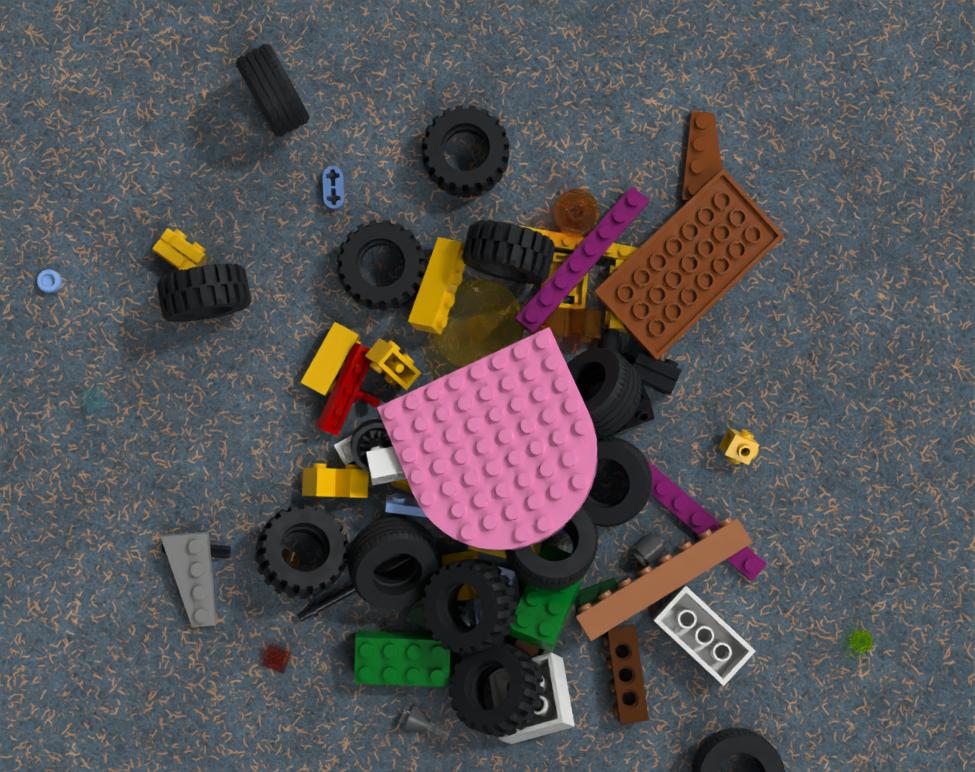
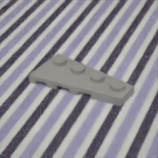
(192, 568)

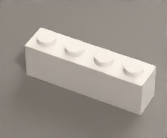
(384, 465)

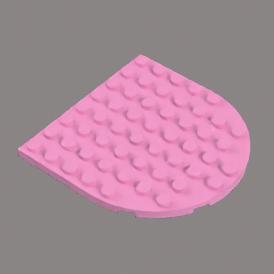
(498, 446)

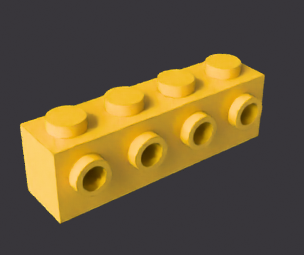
(438, 287)

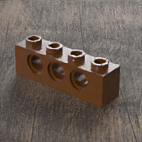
(637, 709)

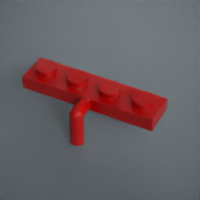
(346, 391)

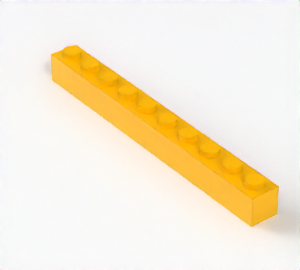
(570, 244)

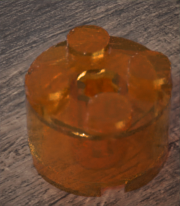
(566, 205)

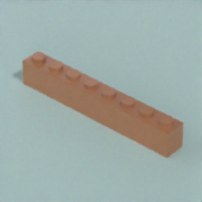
(663, 578)

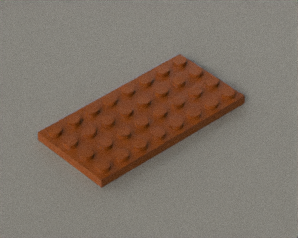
(688, 264)

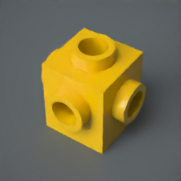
(739, 446)

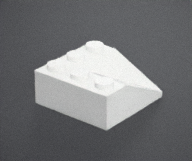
(555, 710)

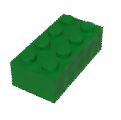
(543, 612)
(400, 659)

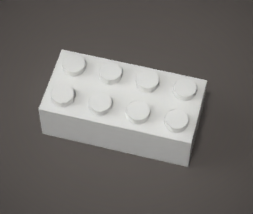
(703, 634)

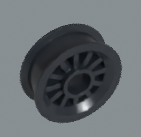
(360, 432)

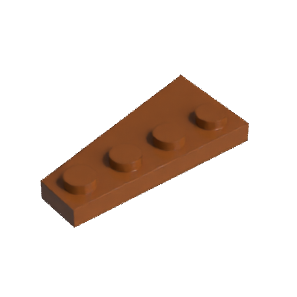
(702, 153)

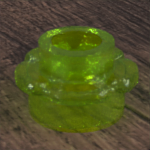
(866, 645)

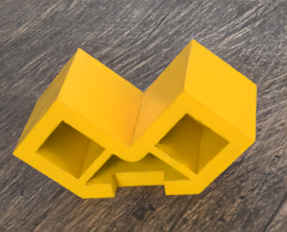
(335, 482)

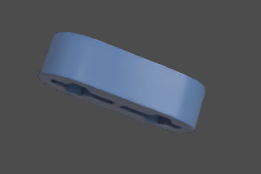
(339, 187)

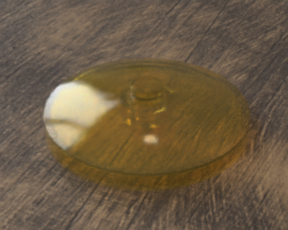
(479, 323)

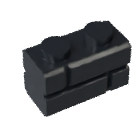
(657, 374)

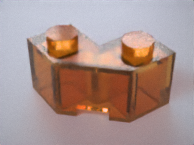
(574, 324)

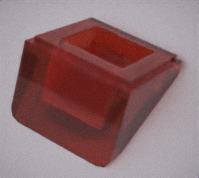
(277, 658)

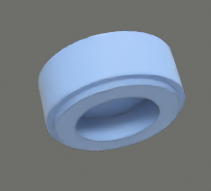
(49, 281)

